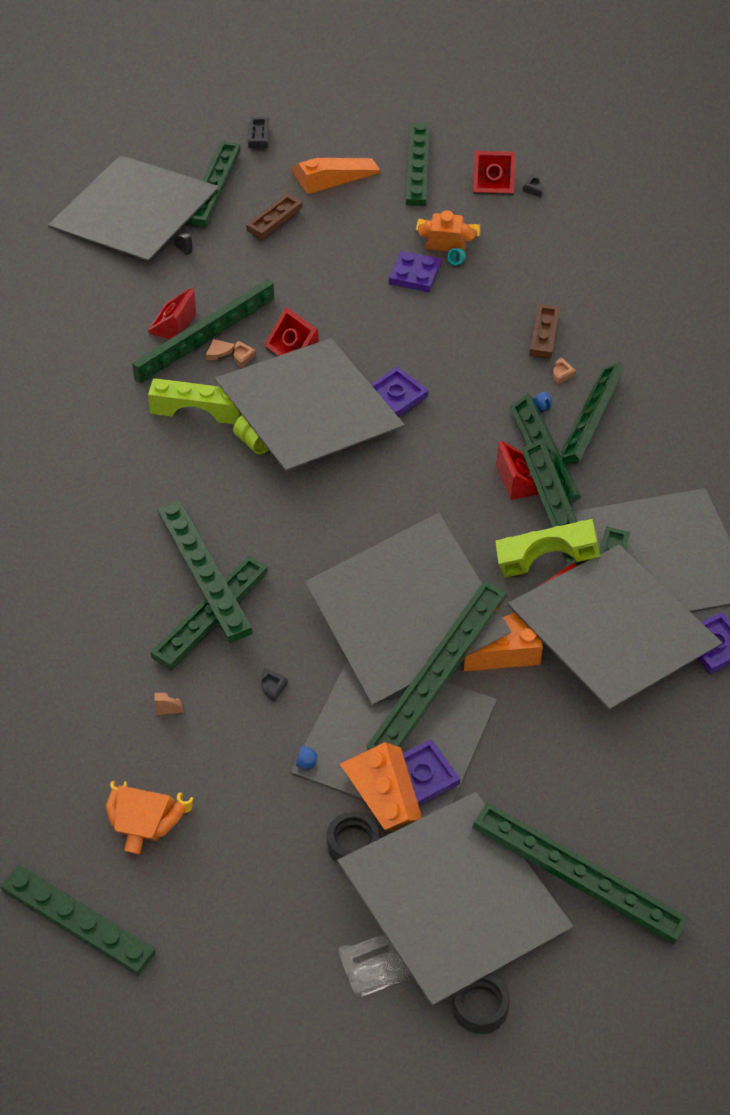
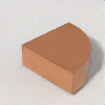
(219, 349)
(243, 354)
(562, 371)
(167, 705)

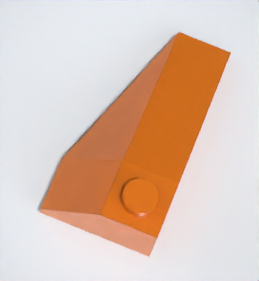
(330, 172)

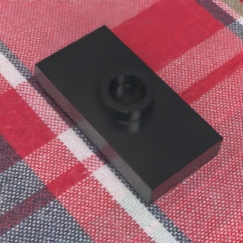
(258, 132)

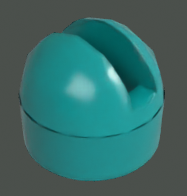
(454, 254)

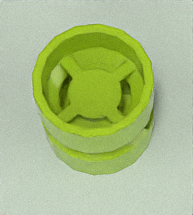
(248, 435)

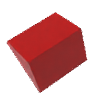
(494, 172)
(175, 315)
(291, 333)
(514, 472)

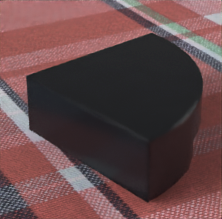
(533, 186)
(184, 243)
(273, 684)

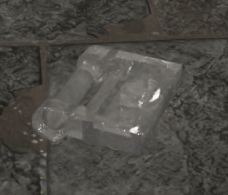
(375, 972)

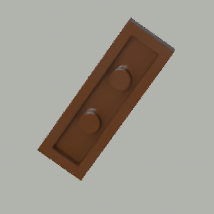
(274, 216)
(544, 331)

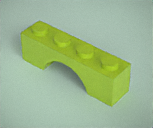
(168, 396)
(519, 552)

